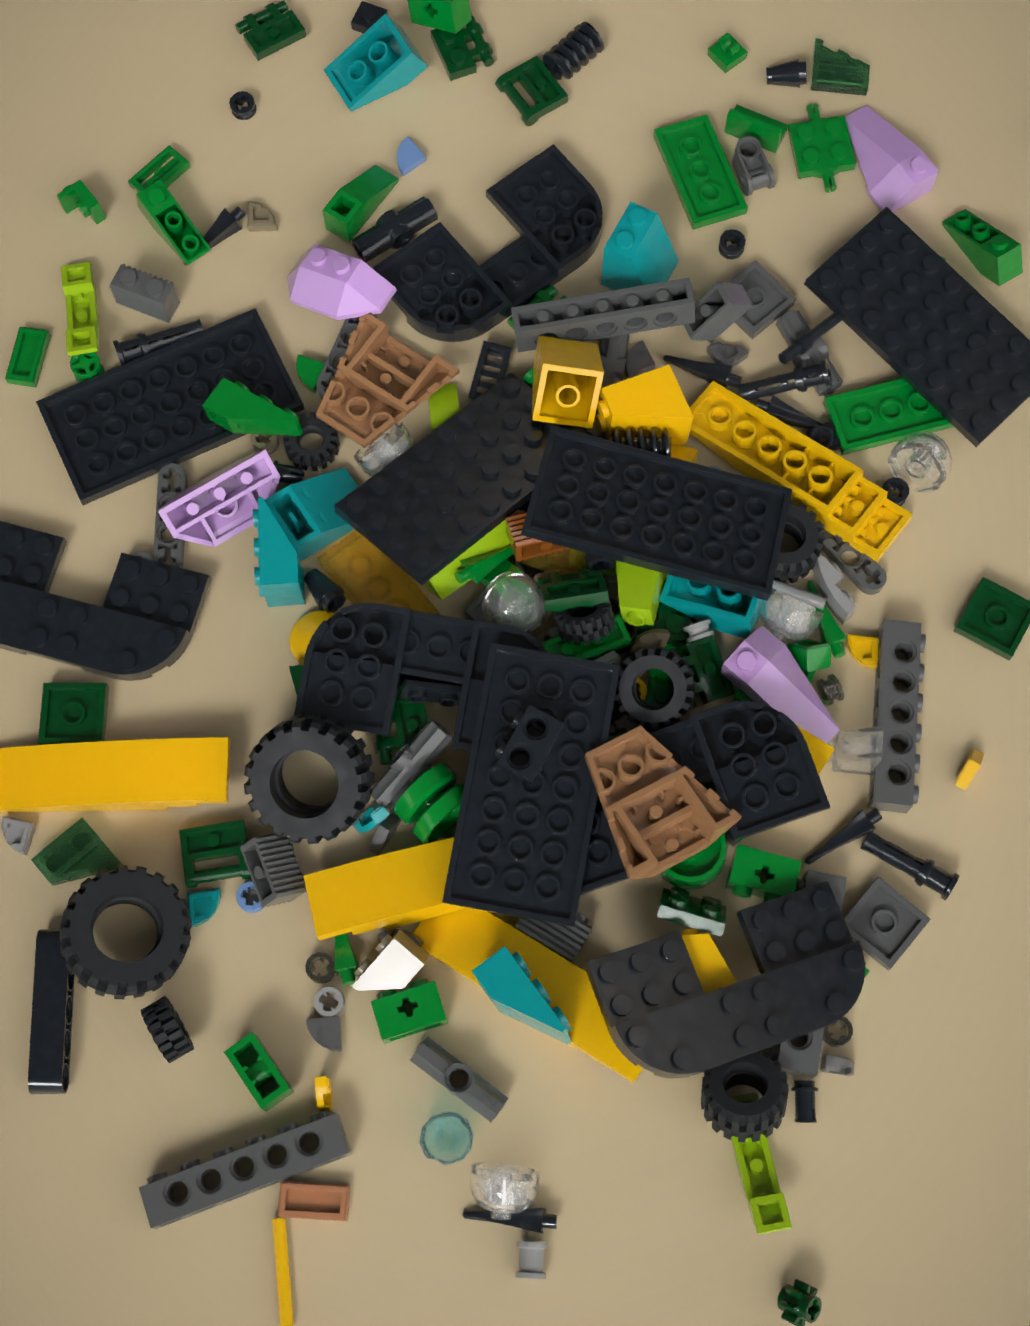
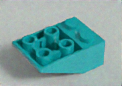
(308, 511)
(279, 568)
(509, 988)

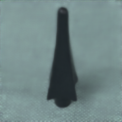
(224, 226)
(707, 371)
(786, 413)
(855, 829)
(529, 1219)

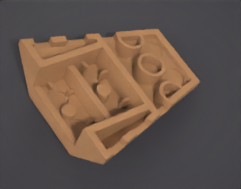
(378, 383)
(654, 804)

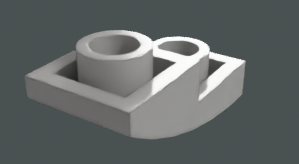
(828, 580)

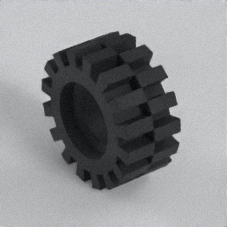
(312, 457)
(585, 623)
(167, 1029)

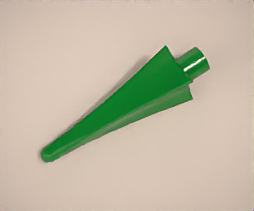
(479, 566)
(829, 629)
(344, 961)

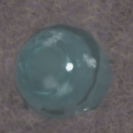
(446, 1137)

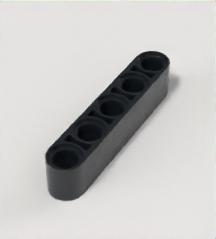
(50, 1017)

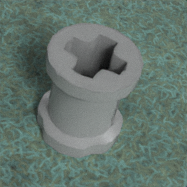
(531, 1260)

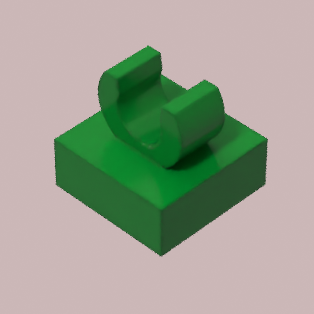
(727, 53)

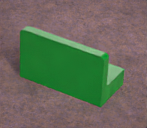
(745, 122)

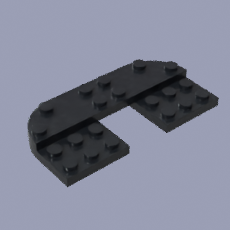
(456, 298)
(135, 633)
(365, 647)
(755, 764)
(677, 1031)

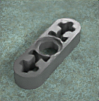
(871, 568)

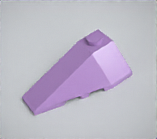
(890, 162)
(772, 676)

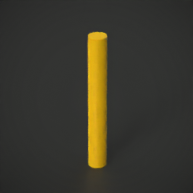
(282, 1272)

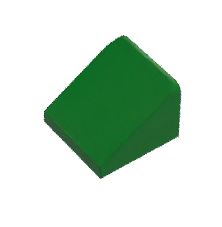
(811, 654)

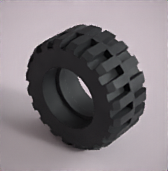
(284, 810)
(132, 888)

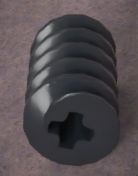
(573, 51)
(652, 443)

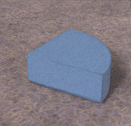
(409, 156)

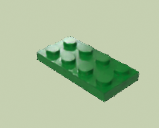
(700, 172)
(880, 415)

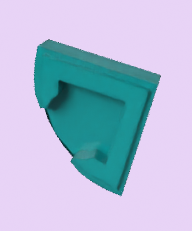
(370, 818)
(203, 905)

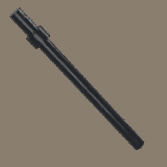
(805, 341)

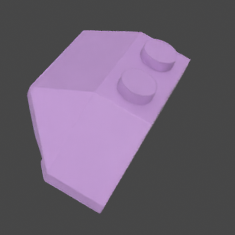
(337, 285)
(222, 501)

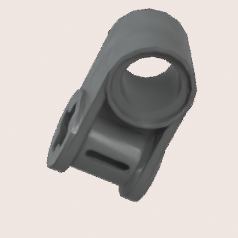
(753, 171)

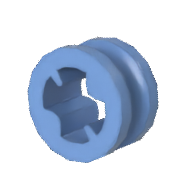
(243, 903)

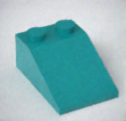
(375, 64)
(726, 609)

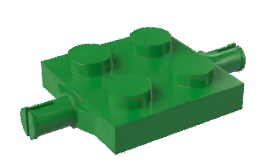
(821, 147)

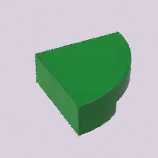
(308, 371)

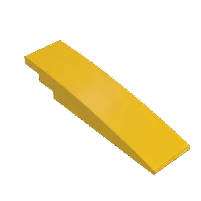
(785, 457)
(115, 775)
(381, 891)
(472, 936)

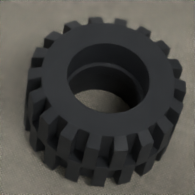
(809, 537)
(678, 671)
(740, 1118)

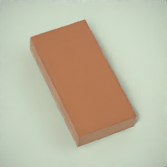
(313, 1201)

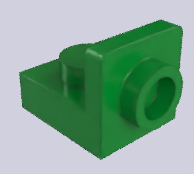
(80, 197)

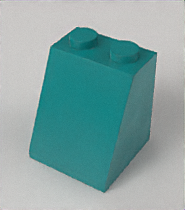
(637, 251)

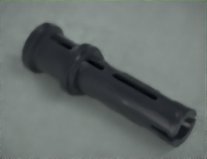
(142, 342)
(800, 374)
(923, 871)

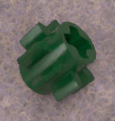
(799, 1303)

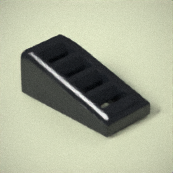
(496, 350)

